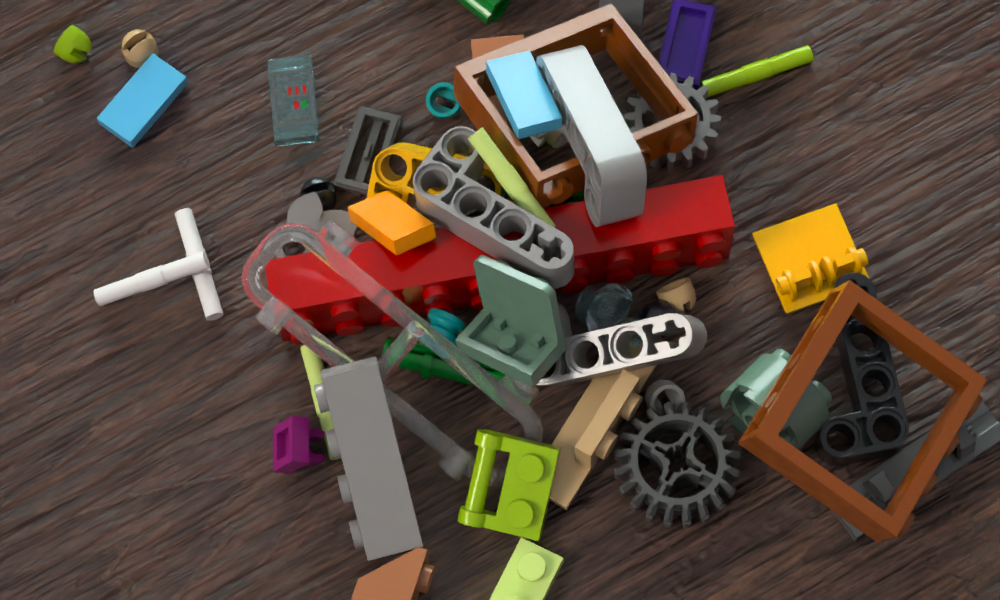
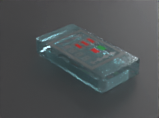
(293, 100)

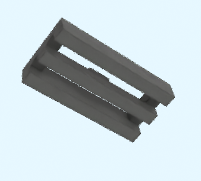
(380, 117)

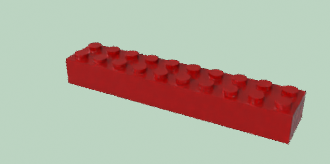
(678, 229)

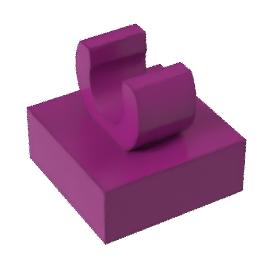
(292, 445)

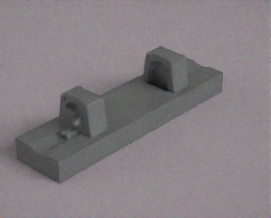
(977, 437)

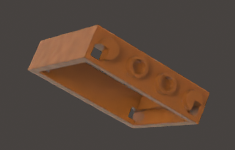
(598, 32)
(763, 432)

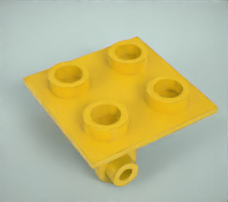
(809, 256)

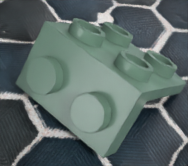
(518, 325)

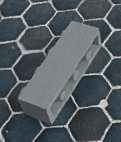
(370, 458)

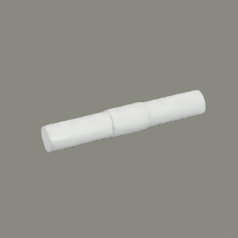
(151, 278)
(203, 279)

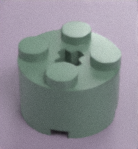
(754, 384)

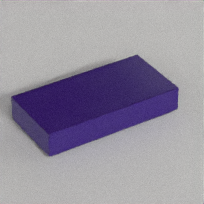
(687, 40)

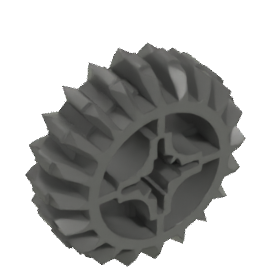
(694, 475)

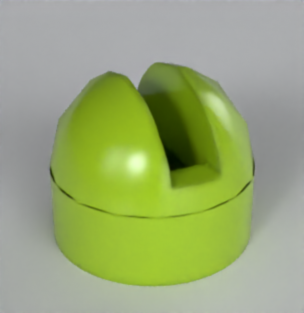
(70, 45)

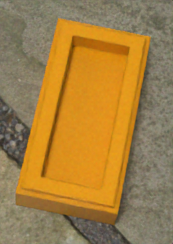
(392, 222)

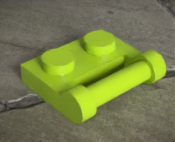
(524, 489)

